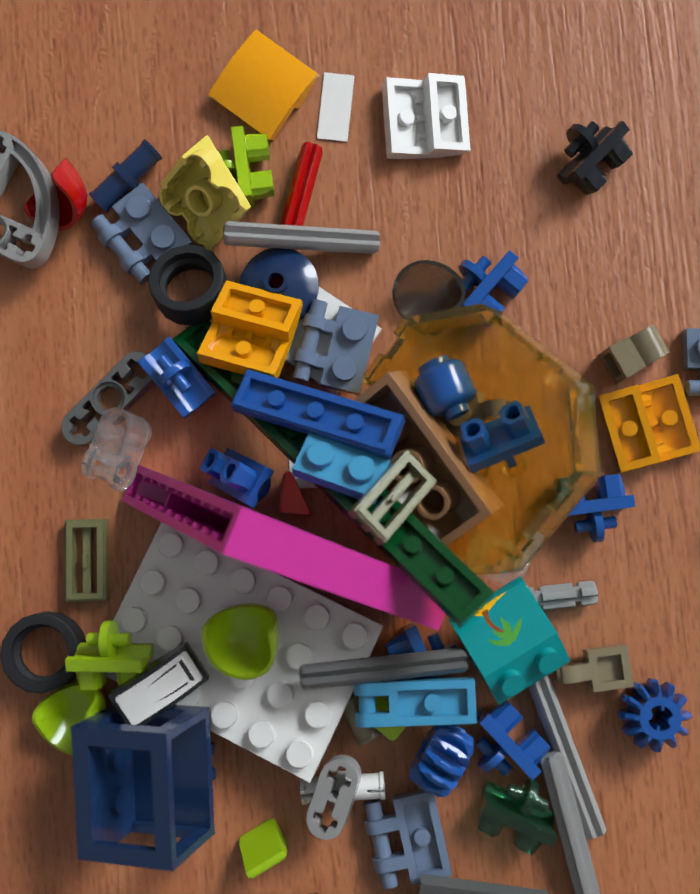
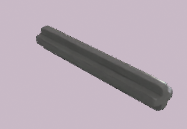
(382, 668)

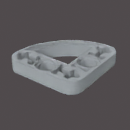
(47, 206)

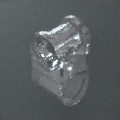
(116, 449)

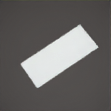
(335, 107)

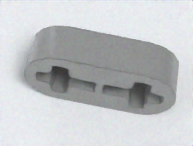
(325, 793)

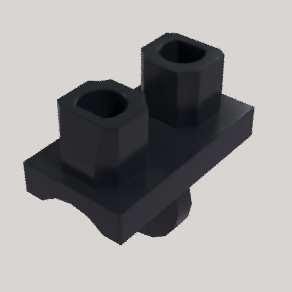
(605, 145)

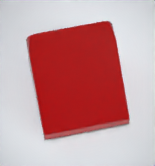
(291, 497)

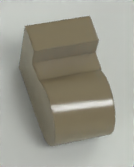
(633, 353)

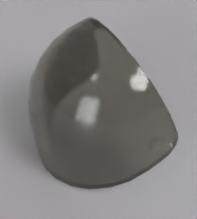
(427, 288)

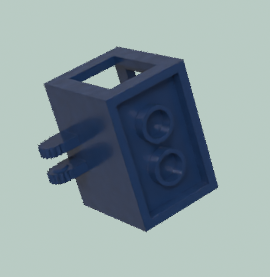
(143, 782)

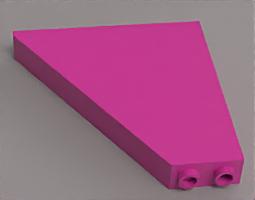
(280, 547)

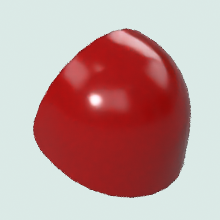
(71, 195)

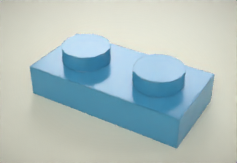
(338, 466)

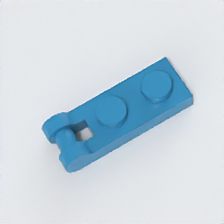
(417, 702)

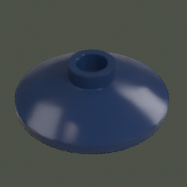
(295, 269)

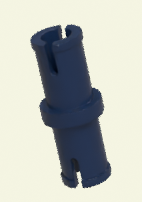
(125, 175)

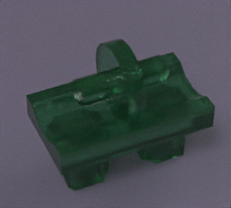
(519, 810)

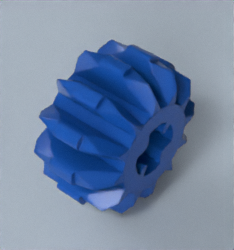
(668, 715)
(441, 759)

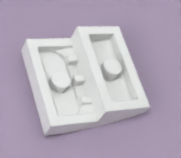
(425, 117)

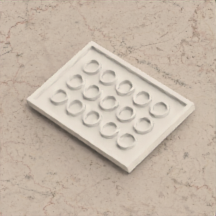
(270, 715)

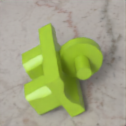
(246, 150)
(108, 653)

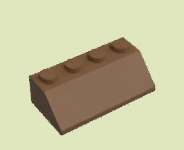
(459, 496)

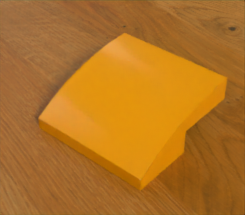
(263, 84)
(250, 330)
(649, 423)

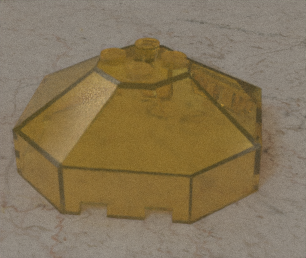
(511, 366)

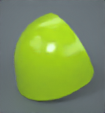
(242, 640)
(64, 709)

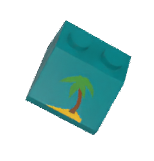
(512, 641)

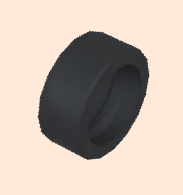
(177, 261)
(12, 645)

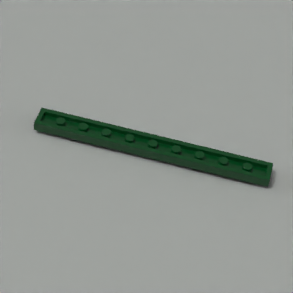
(410, 547)

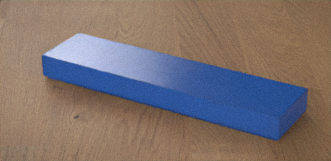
(318, 413)

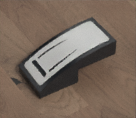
(160, 686)

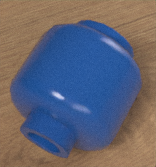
(445, 387)

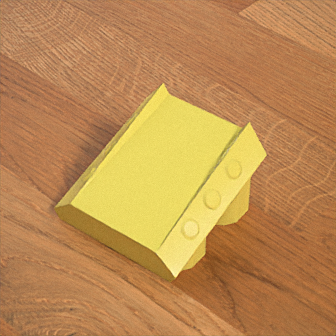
(203, 193)

